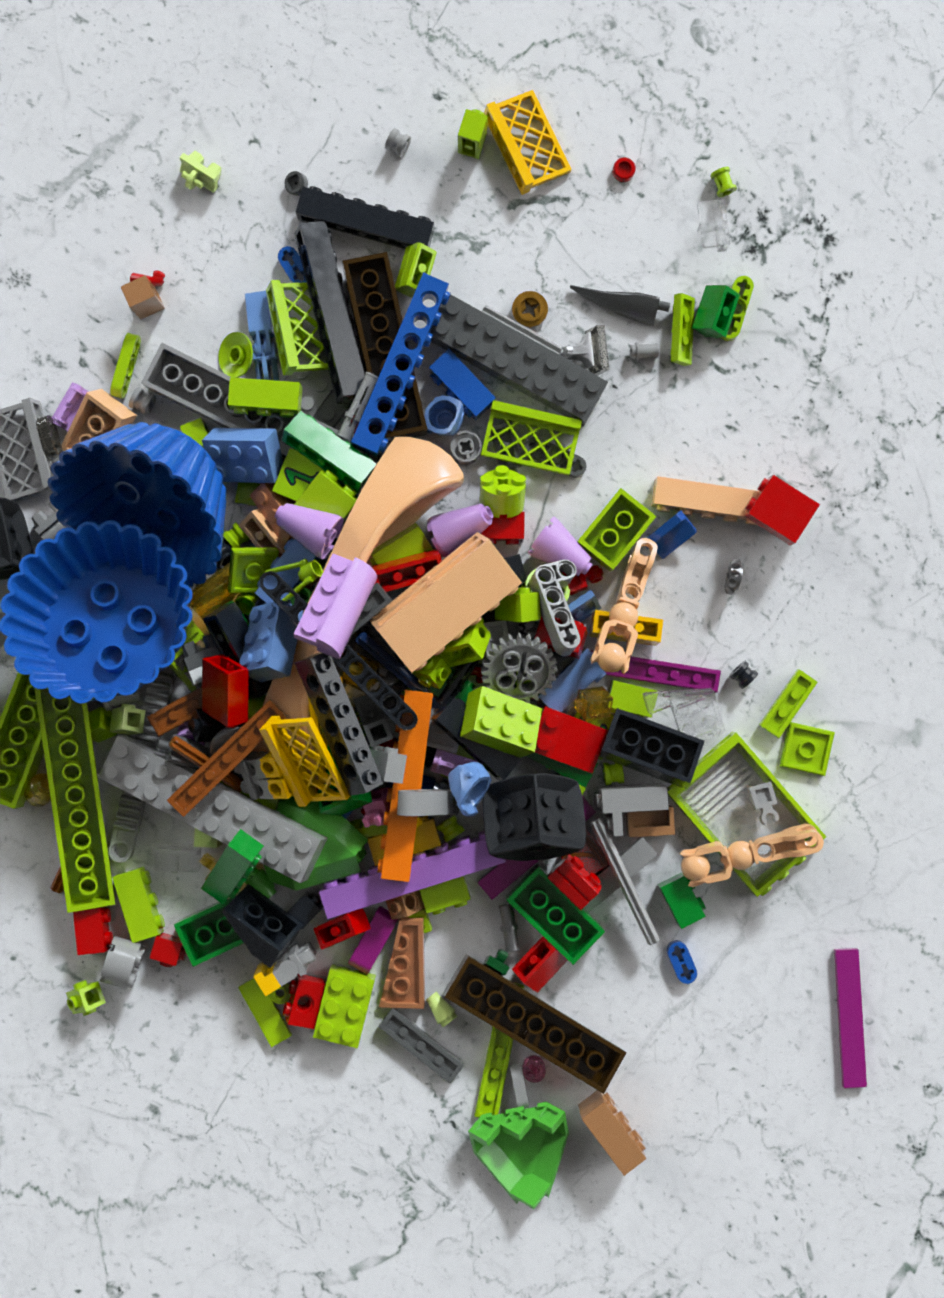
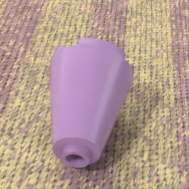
(457, 526)
(310, 527)
(558, 544)

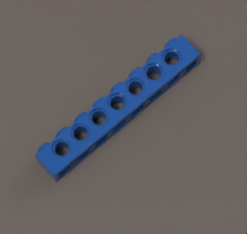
(428, 288)

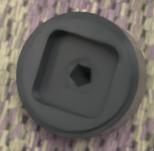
(294, 182)

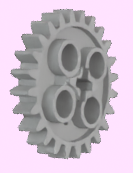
(539, 673)

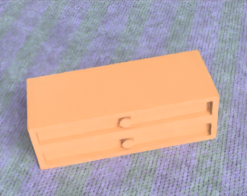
(446, 601)

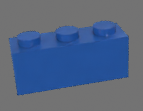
(461, 384)

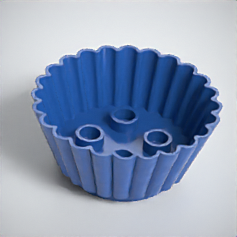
(150, 481)
(96, 612)

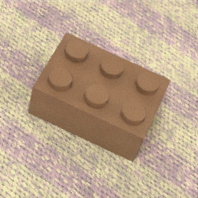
(612, 1131)

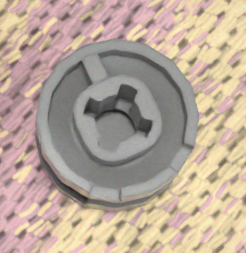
(466, 447)

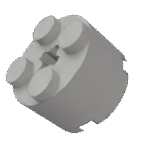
(121, 963)

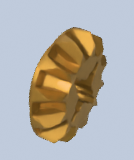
(533, 299)

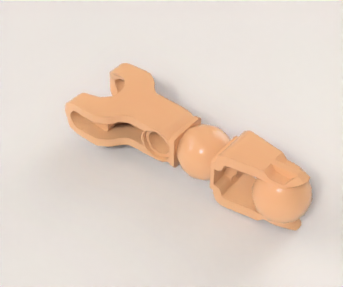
(624, 613)
(742, 854)

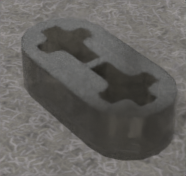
(49, 437)

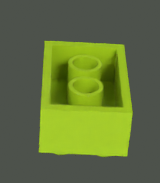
(616, 529)
(501, 722)
(344, 1006)

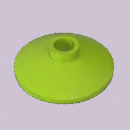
(235, 354)

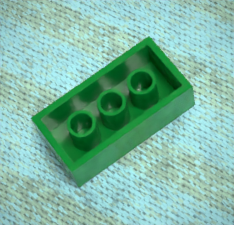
(554, 915)

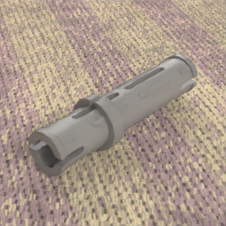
(369, 381)

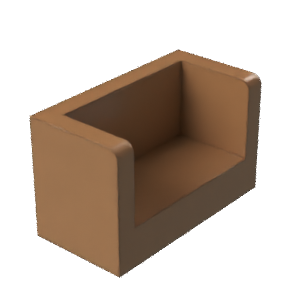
(142, 297)
(650, 823)

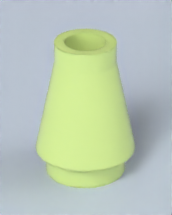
(441, 1010)

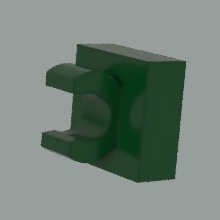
(497, 963)

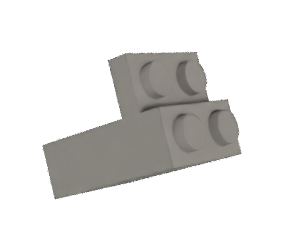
(628, 799)

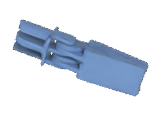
(260, 328)

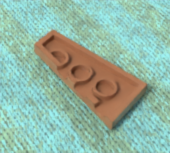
(406, 969)

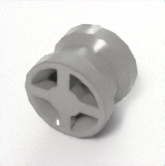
(397, 142)
(142, 401)

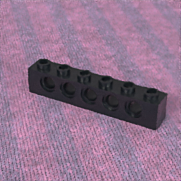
(339, 723)

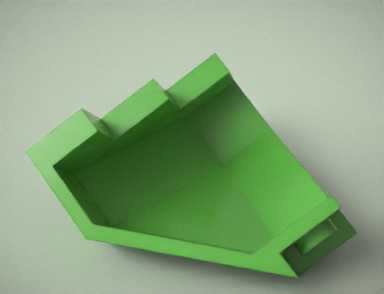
(340, 853)
(522, 1149)

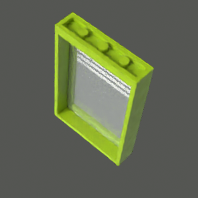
(723, 811)

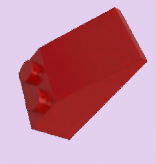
(569, 739)

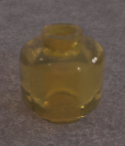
(37, 791)

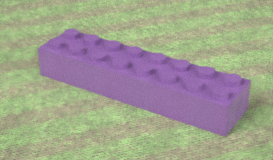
(426, 870)

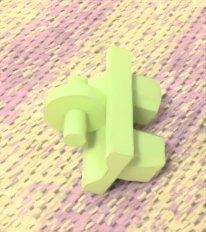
(197, 174)

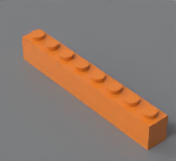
(402, 829)

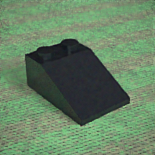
(261, 925)

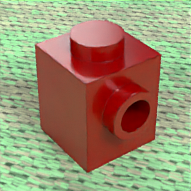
(168, 950)

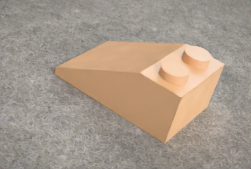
(96, 416)

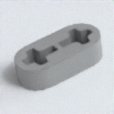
(519, 1086)

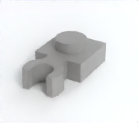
(763, 798)

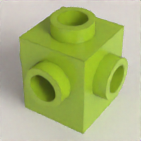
(433, 673)
(85, 997)

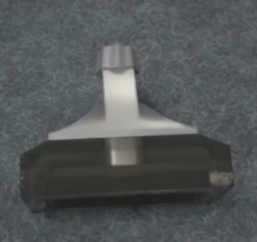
(591, 350)

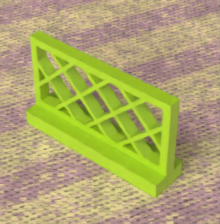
(283, 331)
(536, 419)

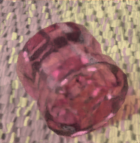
(532, 1063)

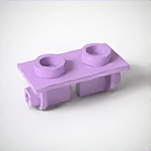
(69, 406)
(445, 762)

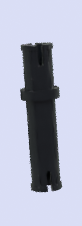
(455, 684)

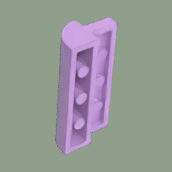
(336, 605)

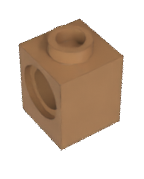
(405, 905)

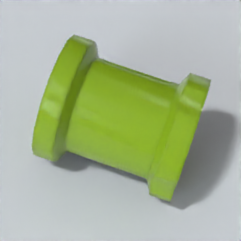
(723, 181)

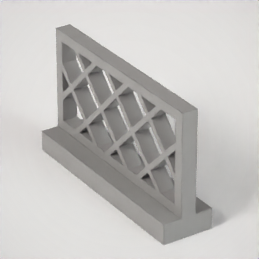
(32, 411)

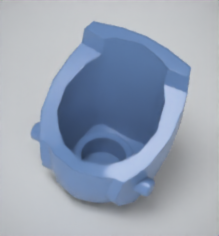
(444, 416)
(468, 786)

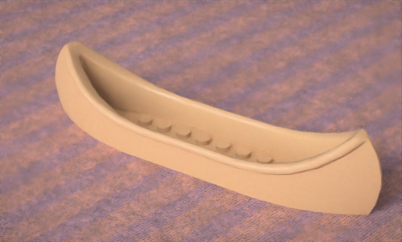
(397, 493)

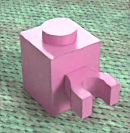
(376, 810)

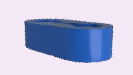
(290, 270)
(676, 963)

